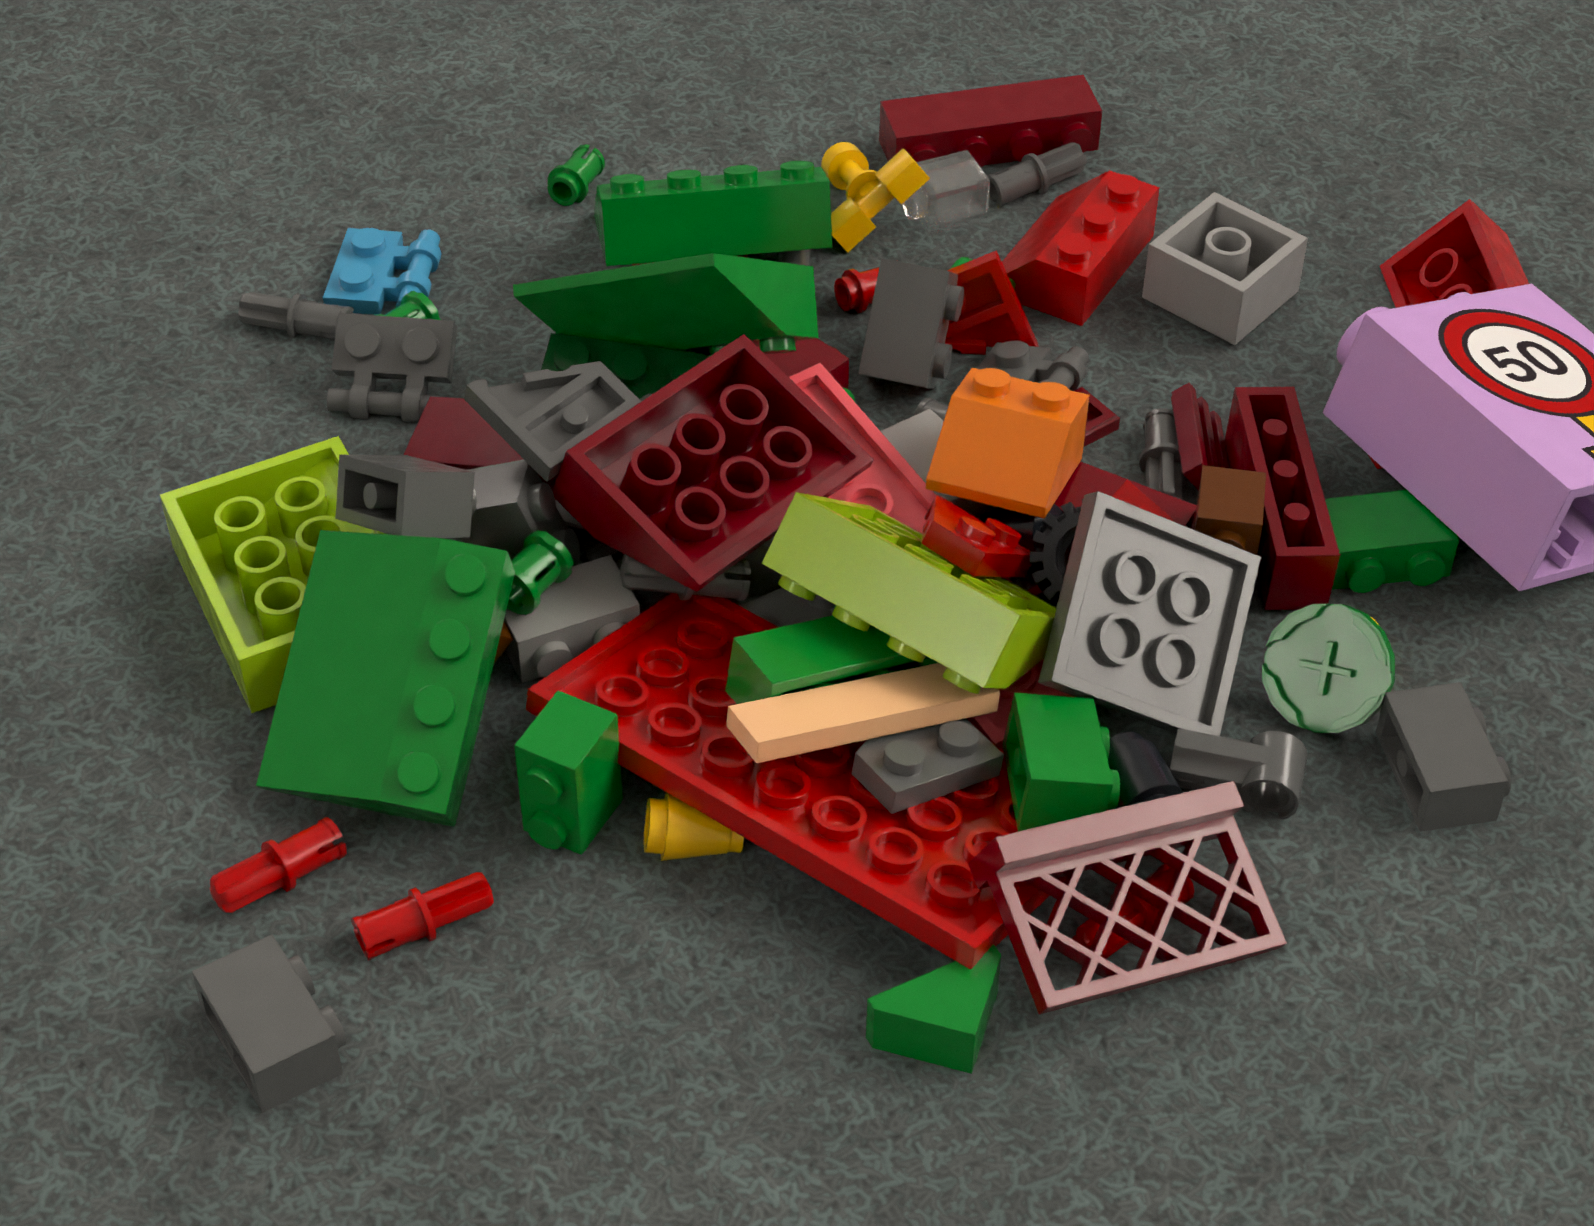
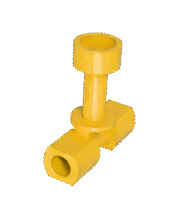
(866, 189)

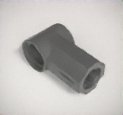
(1264, 770)

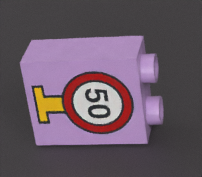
(1482, 421)

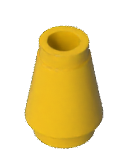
(684, 832)

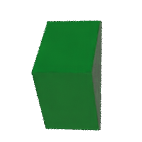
(937, 1014)

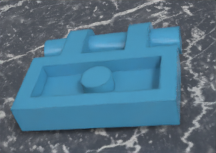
(367, 266)

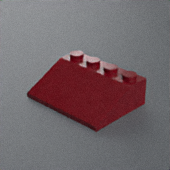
(706, 466)

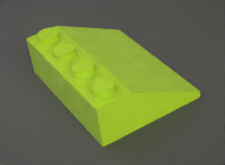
(250, 554)
(885, 578)

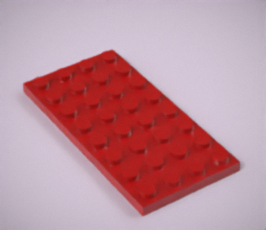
(671, 703)

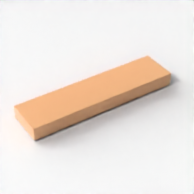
(853, 712)

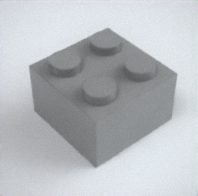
(1224, 268)

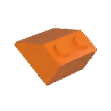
(1009, 442)

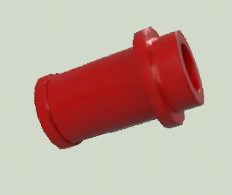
(856, 289)

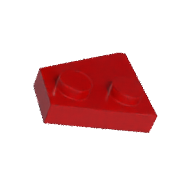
(988, 309)
(972, 545)

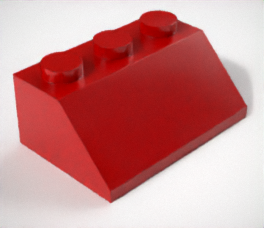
(1083, 245)
(1453, 257)

